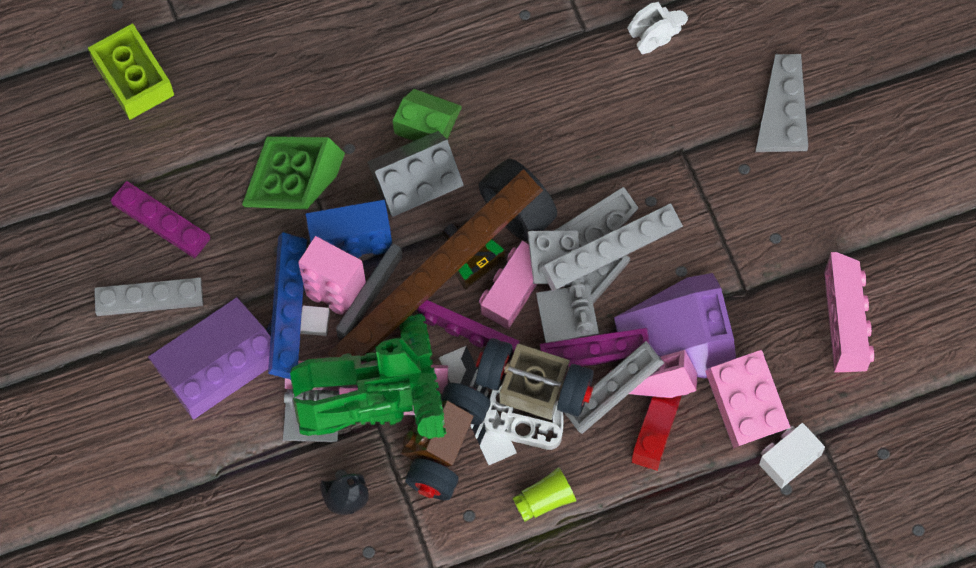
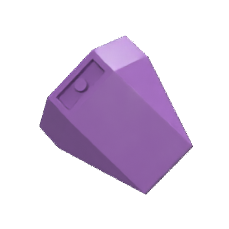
(686, 318)

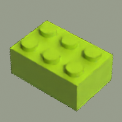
(131, 71)

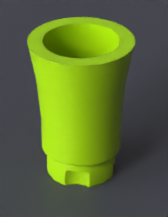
(544, 495)

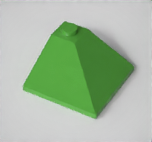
(293, 172)

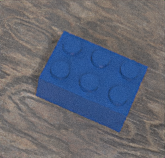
(353, 228)

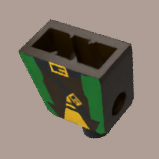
(480, 264)

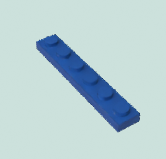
(286, 306)

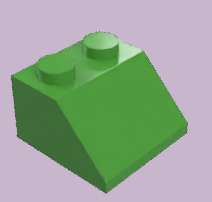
(423, 115)

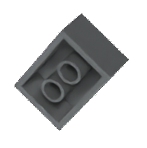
(415, 173)

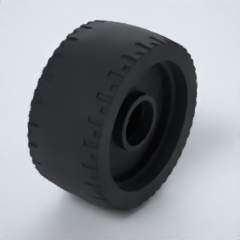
(535, 215)

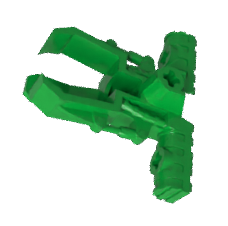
(388, 385)

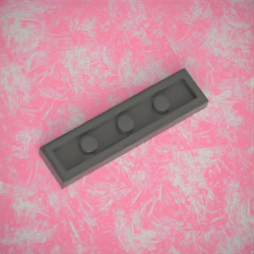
(369, 291)

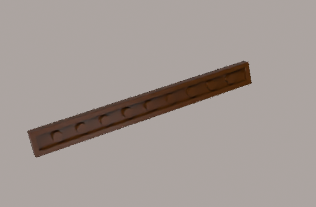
(439, 267)

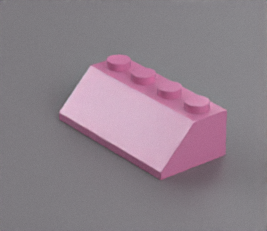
(847, 314)

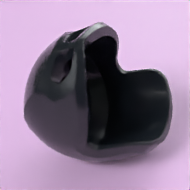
(345, 498)

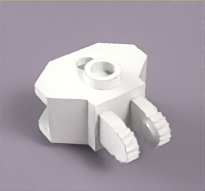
(655, 26)

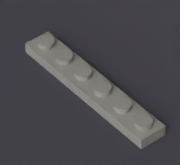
(611, 247)

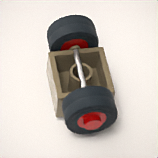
(534, 379)

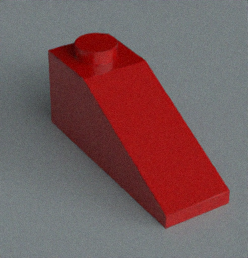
(655, 431)

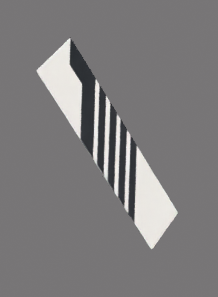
(464, 371)

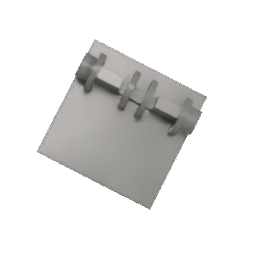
(548, 246)
(567, 313)
(291, 426)

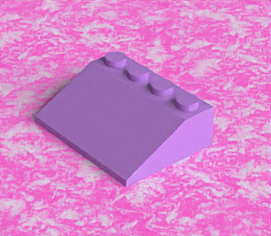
(214, 357)

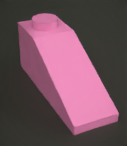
(670, 380)

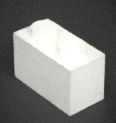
(791, 455)

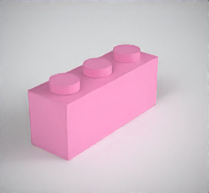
(510, 288)

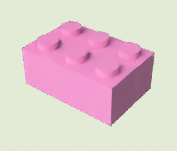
(331, 275)
(747, 398)

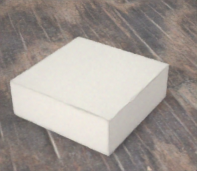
(314, 320)

